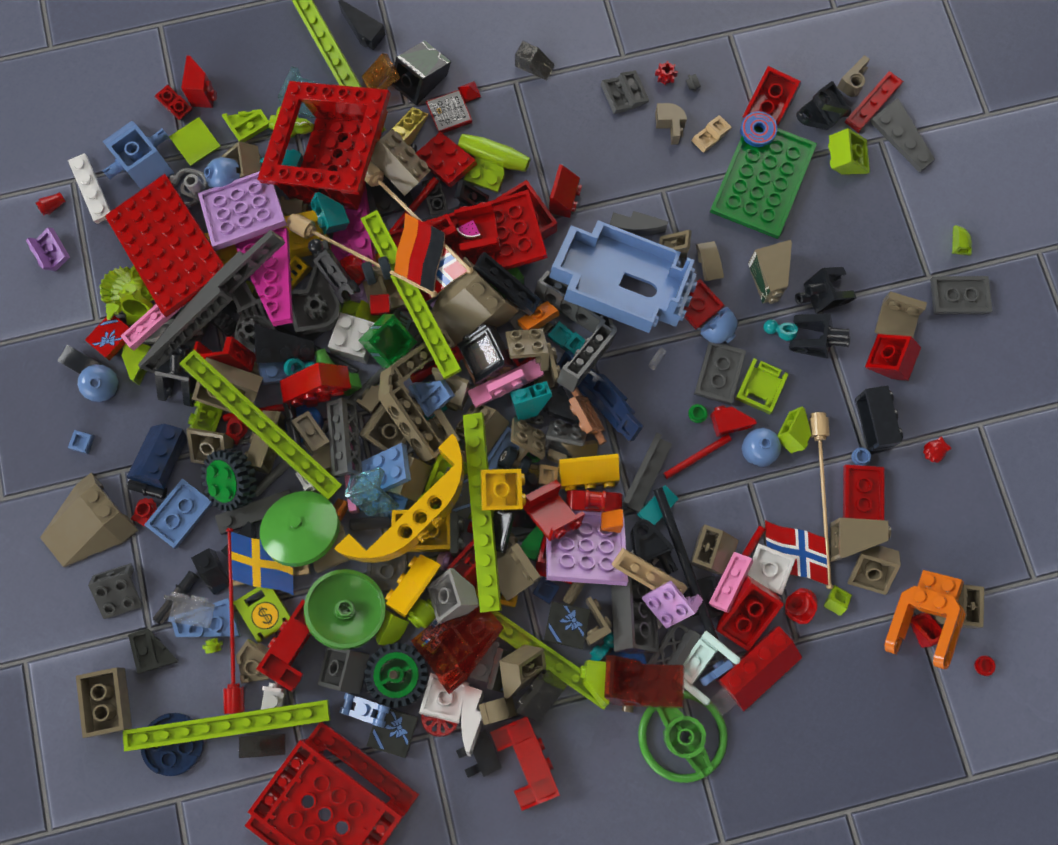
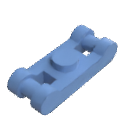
(364, 710)

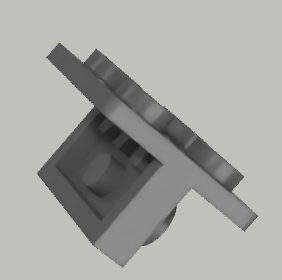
(562, 432)

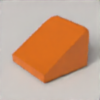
(341, 507)
(612, 521)

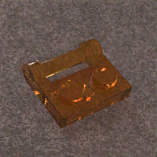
(379, 72)

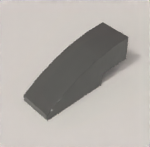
(639, 224)

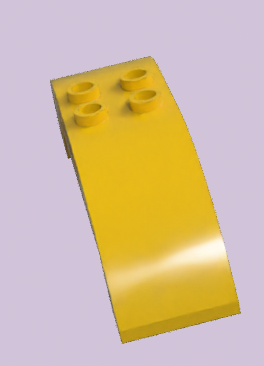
(392, 542)

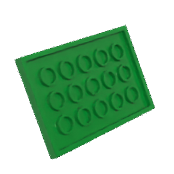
(764, 182)

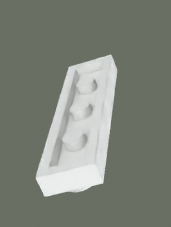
(89, 187)

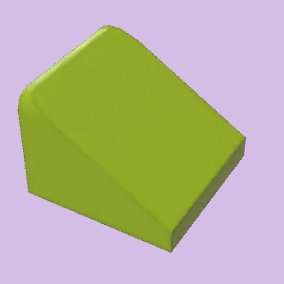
(837, 600)

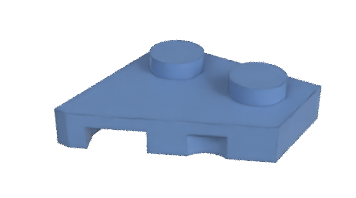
(432, 395)

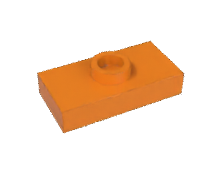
(541, 316)

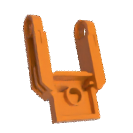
(933, 595)

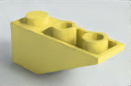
(410, 125)

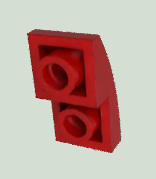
(173, 102)

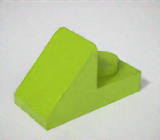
(359, 310)

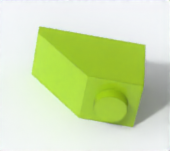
(132, 359)
(795, 431)
(594, 680)

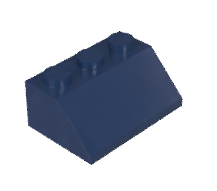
(158, 455)

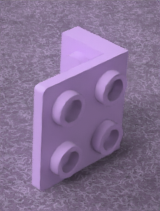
(670, 604)

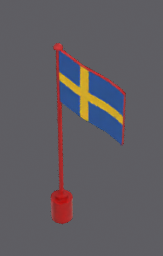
(254, 567)

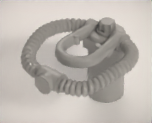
(192, 182)

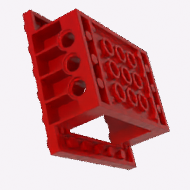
(338, 113)
(283, 819)

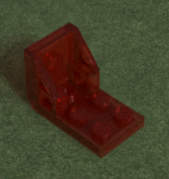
(643, 685)

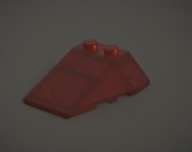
(459, 646)

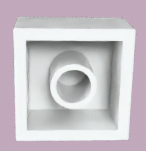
(346, 335)

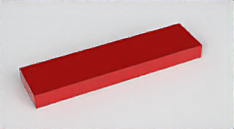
(873, 102)

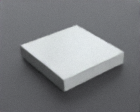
(771, 568)
(439, 703)

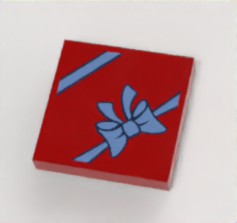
(107, 337)

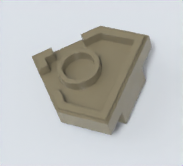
(249, 659)

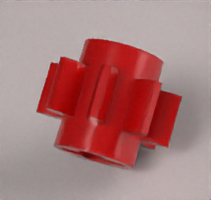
(666, 73)

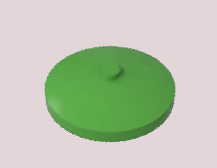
(299, 528)
(344, 609)

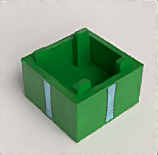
(387, 340)

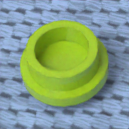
(212, 645)

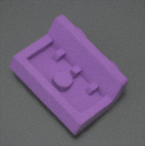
(48, 250)

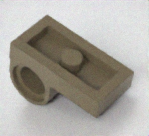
(854, 76)
(311, 433)
(497, 710)

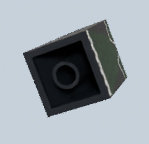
(420, 71)

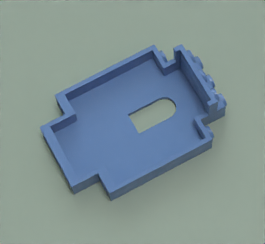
(597, 262)

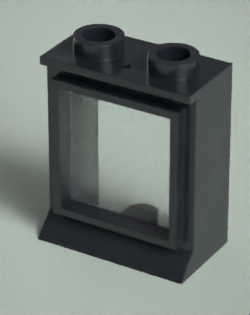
(485, 353)

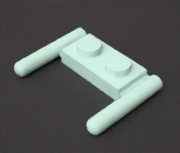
(699, 659)

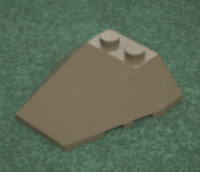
(469, 304)
(86, 524)

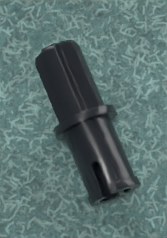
(147, 489)

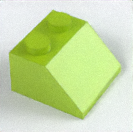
(848, 152)

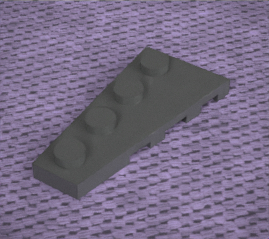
(901, 132)

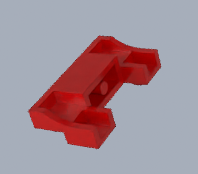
(285, 650)

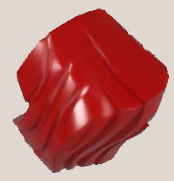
(353, 267)
(801, 605)

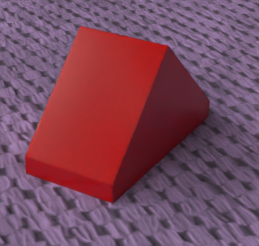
(925, 629)

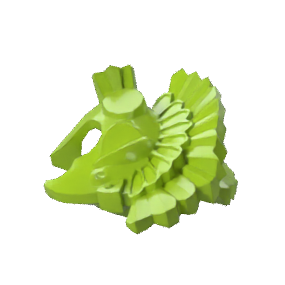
(125, 292)

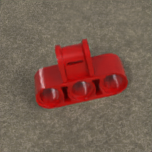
(593, 500)

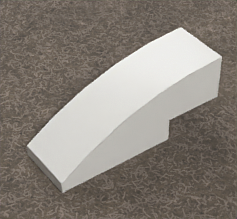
(471, 718)

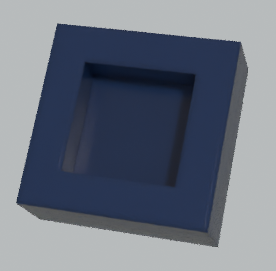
(546, 590)

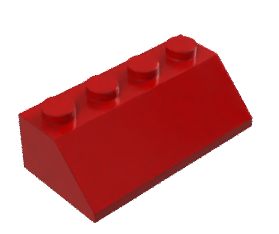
(760, 667)

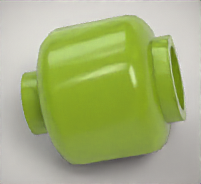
(422, 613)

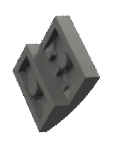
(624, 92)

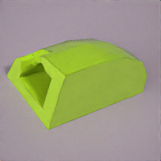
(961, 241)
(391, 629)

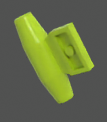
(491, 161)

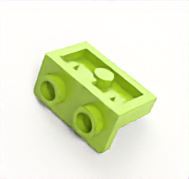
(205, 417)

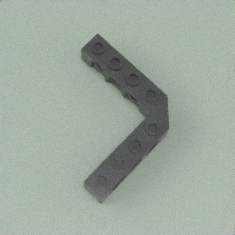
(594, 347)

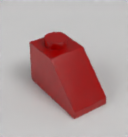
(730, 420)

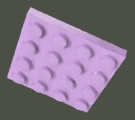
(240, 211)
(586, 554)

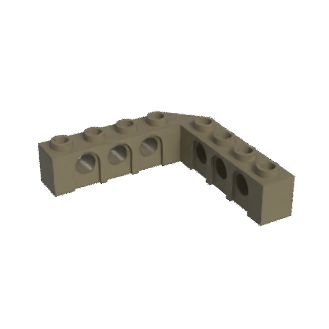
(402, 408)

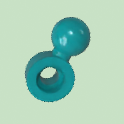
(786, 331)
(298, 366)
(599, 652)

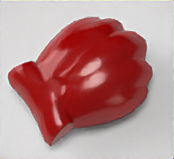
(236, 429)
(936, 450)
(144, 510)

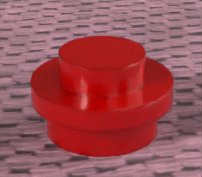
(985, 665)

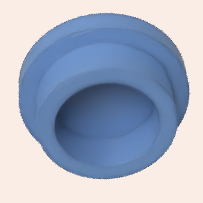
(861, 456)

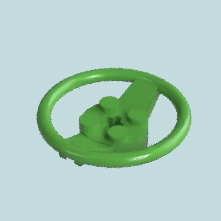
(692, 750)

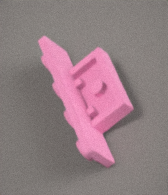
(505, 383)

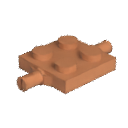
(587, 416)

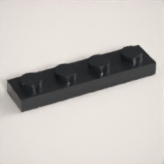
(506, 283)

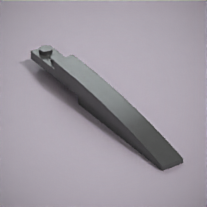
(210, 300)

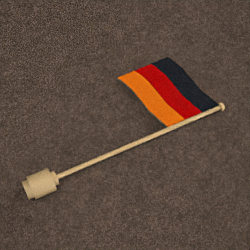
(416, 255)

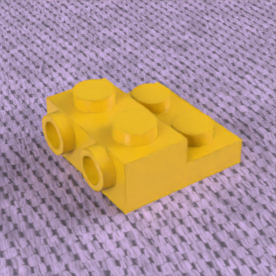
(502, 489)

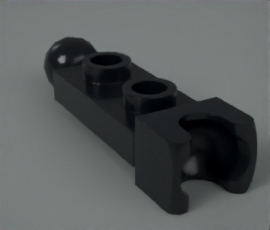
(333, 271)

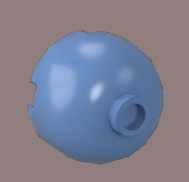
(221, 172)
(721, 327)
(97, 383)
(761, 447)

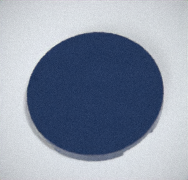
(173, 758)

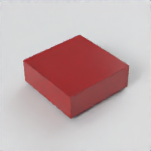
(380, 304)

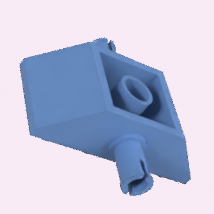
(137, 155)

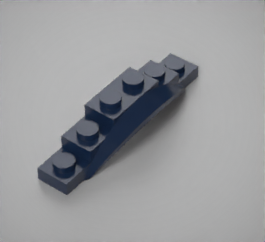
(607, 400)

